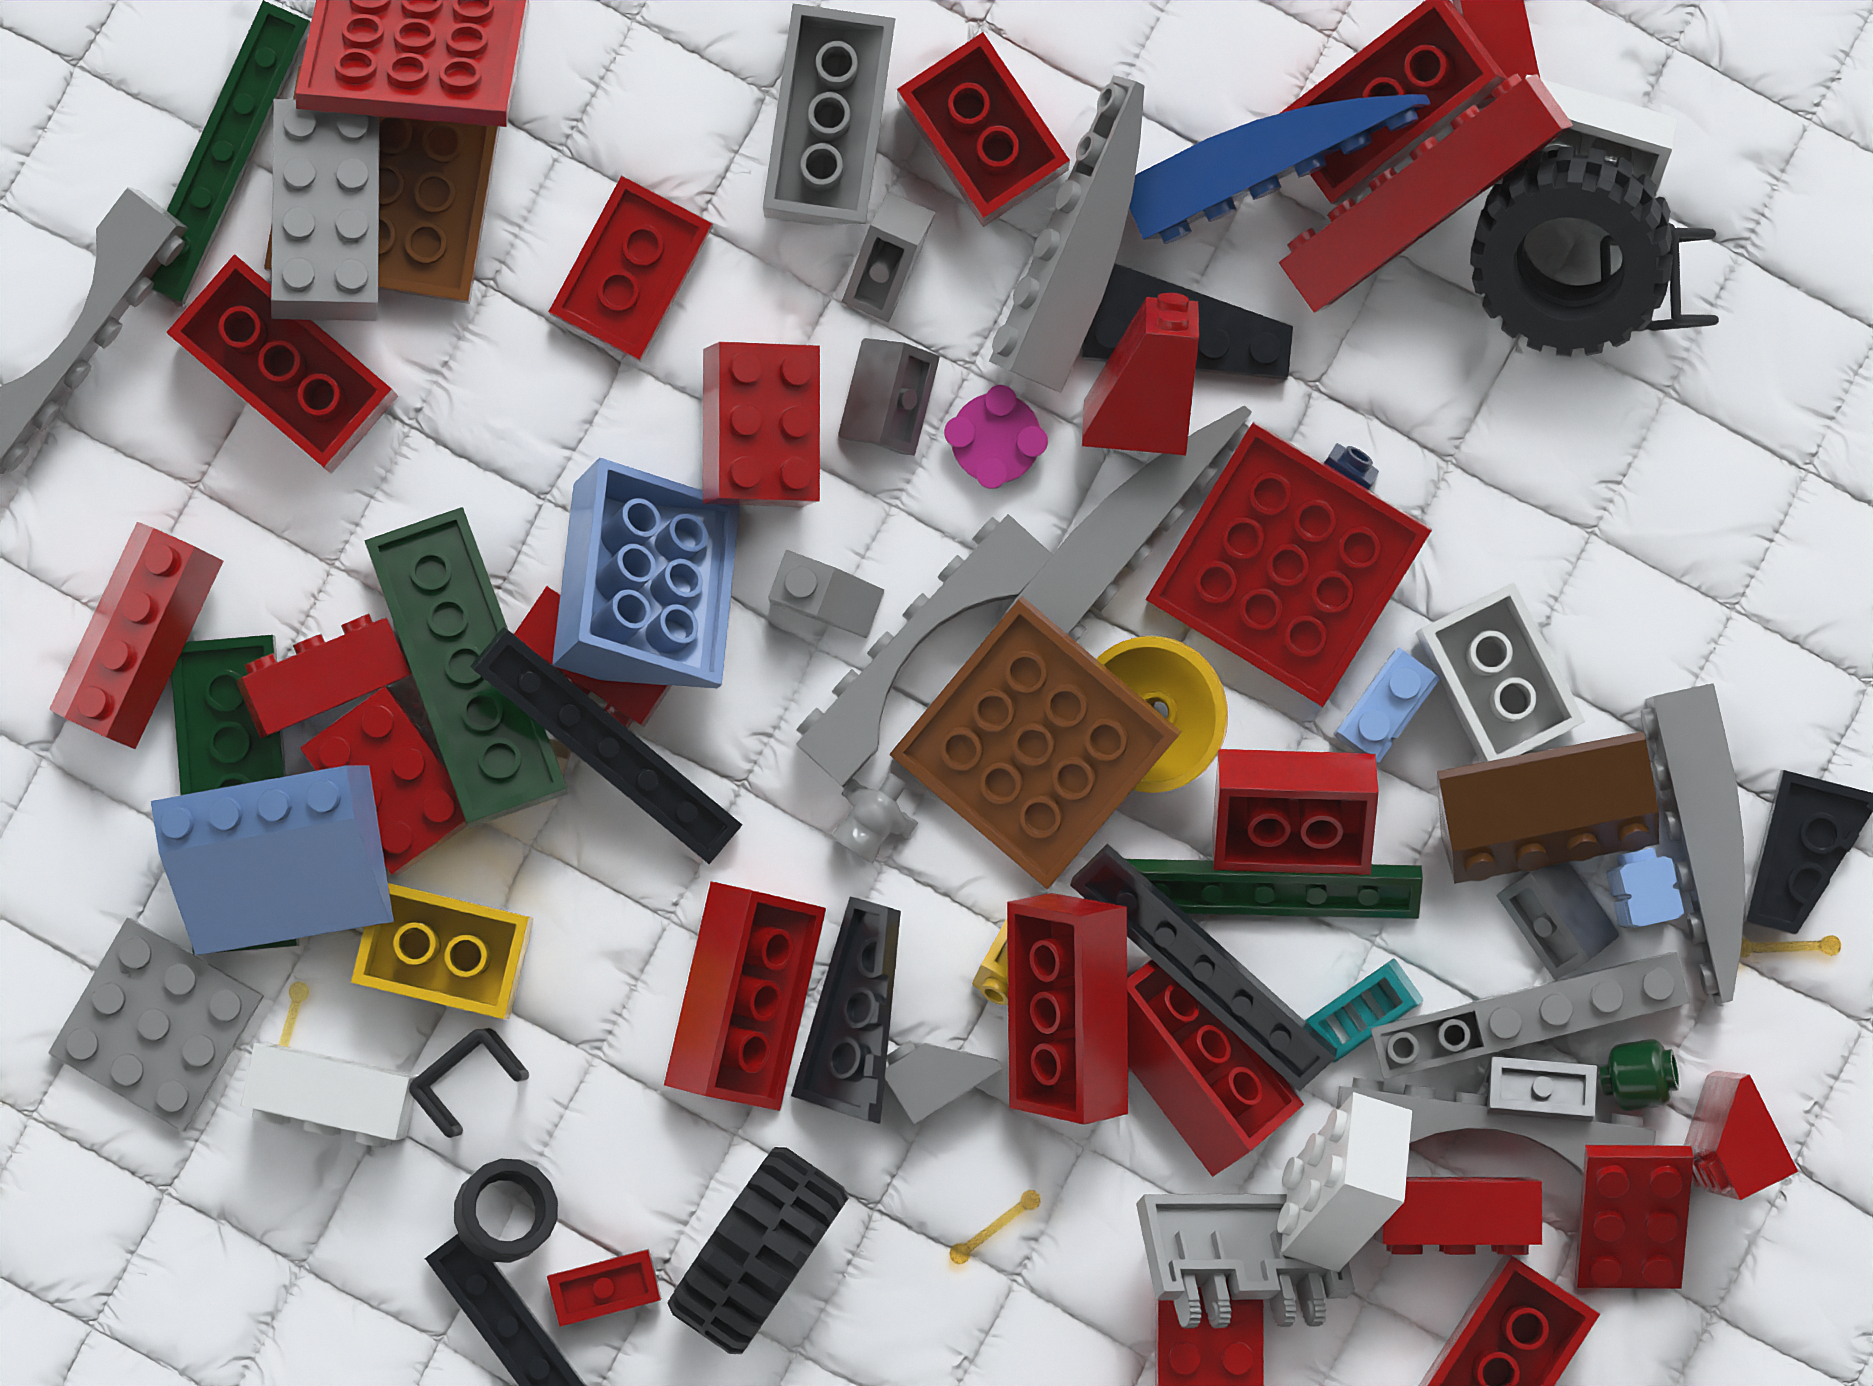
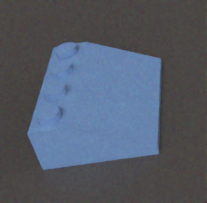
(645, 580)
(275, 859)

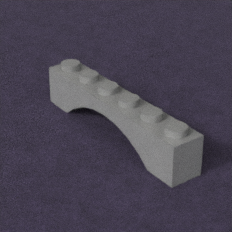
(129, 249)
(995, 571)
(1469, 1110)

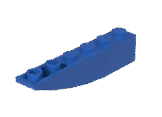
(1254, 158)

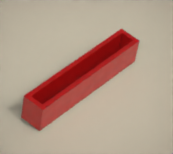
(1425, 192)

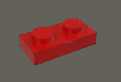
(604, 1287)

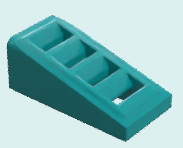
(1400, 983)

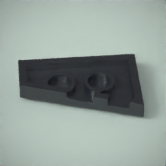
(1802, 846)

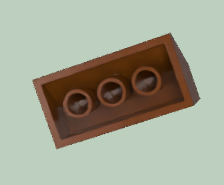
(1548, 807)

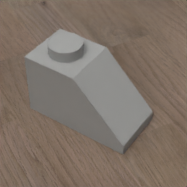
(888, 256)
(825, 594)
(934, 1076)

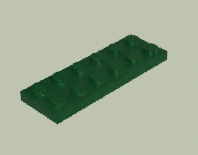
(444, 622)
(214, 727)

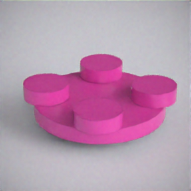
(996, 437)

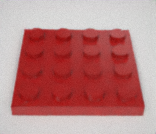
(413, 59)
(1288, 564)

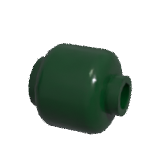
(1640, 1075)

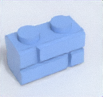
(1387, 705)
(1644, 889)

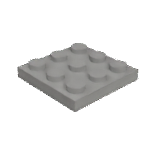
(156, 1024)

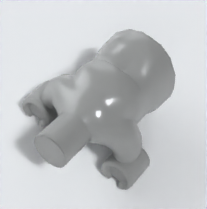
(873, 817)

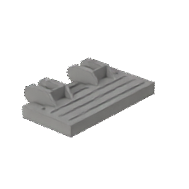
(1234, 1237)

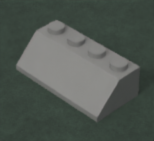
(828, 116)

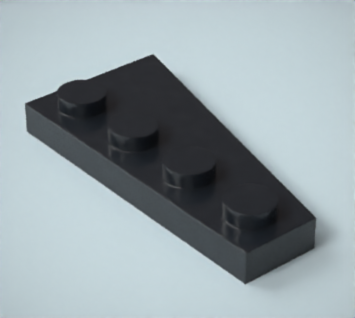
(1229, 336)
(851, 1025)

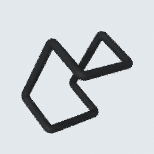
(1678, 320)
(429, 1101)

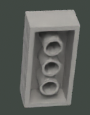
(324, 214)

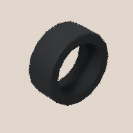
(533, 1182)

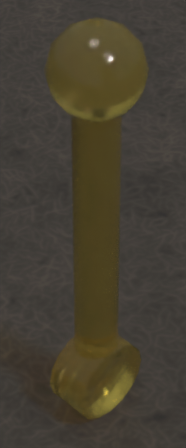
(1828, 945)
(298, 993)
(960, 1252)

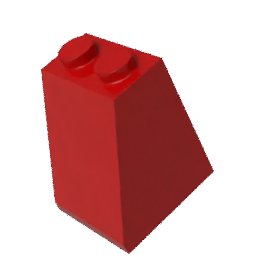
(1147, 382)

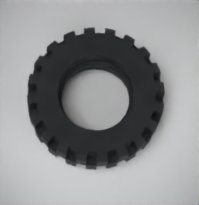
(1561, 312)
(757, 1250)

